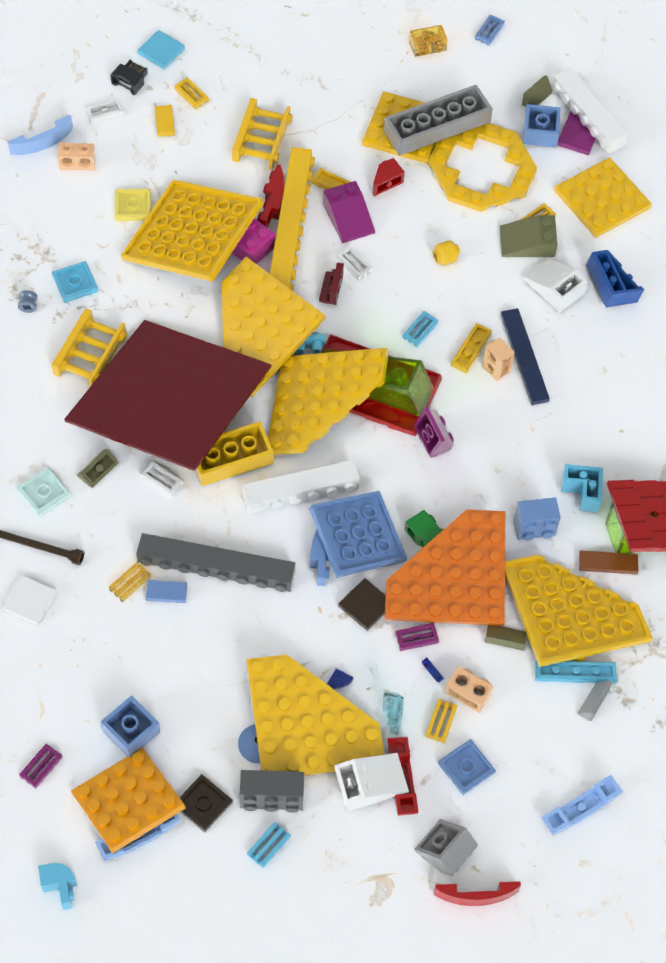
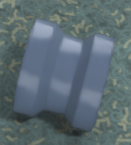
(27, 301)

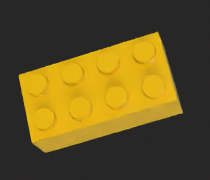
(236, 453)

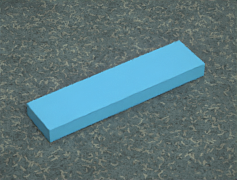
(577, 672)

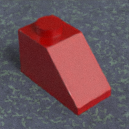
(387, 176)

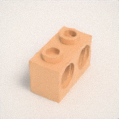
(76, 156)
(498, 359)
(465, 693)

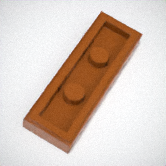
(608, 562)

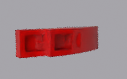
(273, 197)

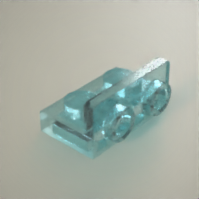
(393, 705)

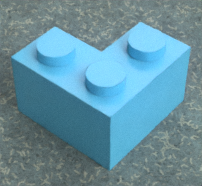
(586, 482)

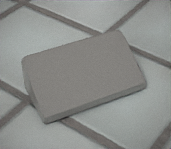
(594, 699)

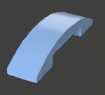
(42, 141)
(582, 806)
(142, 840)

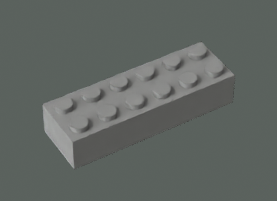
(437, 119)

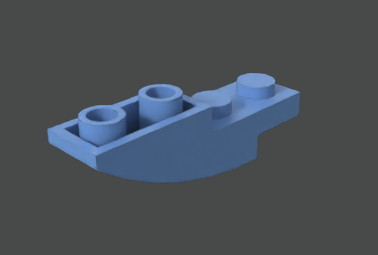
(318, 559)

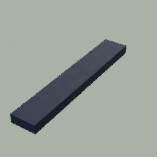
(525, 356)

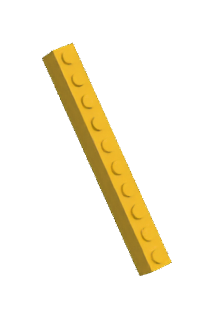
(292, 215)

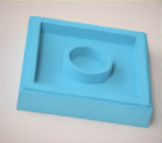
(161, 49)
(75, 281)

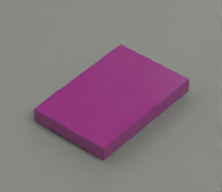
(576, 136)

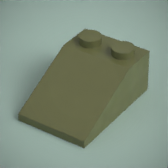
(529, 237)

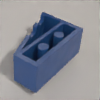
(611, 280)

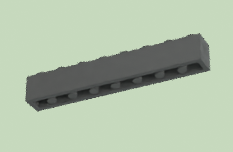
(216, 562)

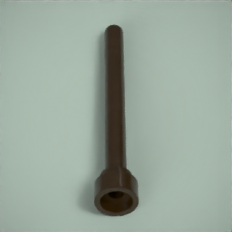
(75, 556)

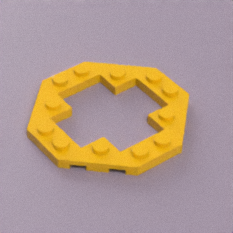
(498, 194)

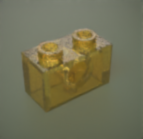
(428, 40)

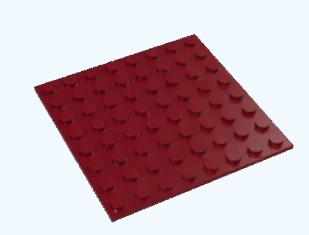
(168, 394)

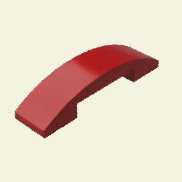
(405, 803)
(449, 893)

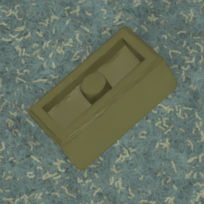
(538, 92)
(97, 468)
(506, 637)

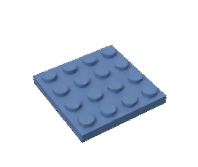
(357, 533)

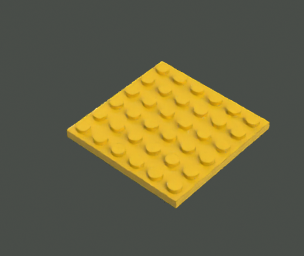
(192, 230)

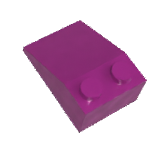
(348, 211)
(433, 432)

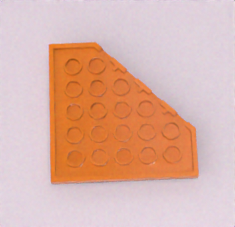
(454, 575)

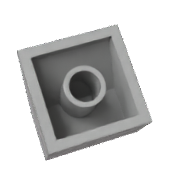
(446, 846)

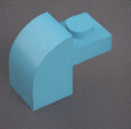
(58, 877)

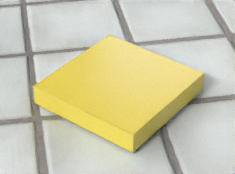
(132, 204)

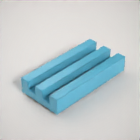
(412, 339)
(280, 831)

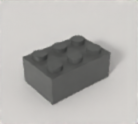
(271, 790)

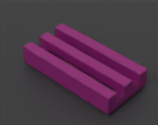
(425, 642)
(29, 779)

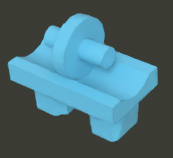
(314, 341)

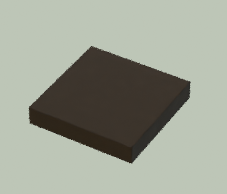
(364, 604)
(204, 803)

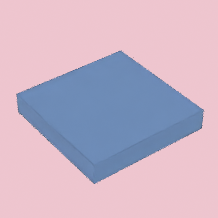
(466, 767)

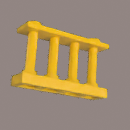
(248, 123)
(78, 336)

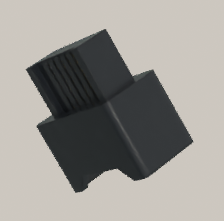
(129, 76)

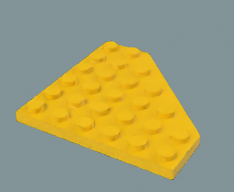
(264, 317)
(320, 391)
(569, 613)
(304, 720)

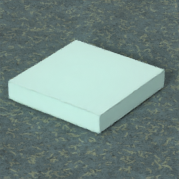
(43, 491)

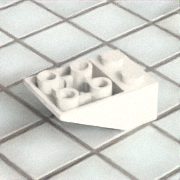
(557, 283)
(370, 780)

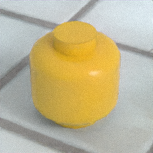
(446, 252)

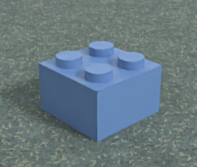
(541, 125)
(536, 518)
(130, 726)

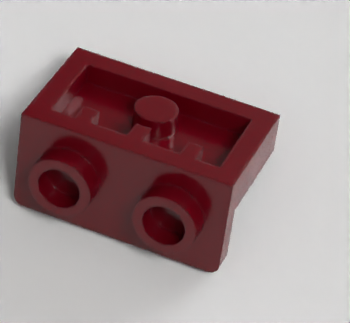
(332, 285)

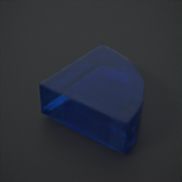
(432, 670)
(339, 679)

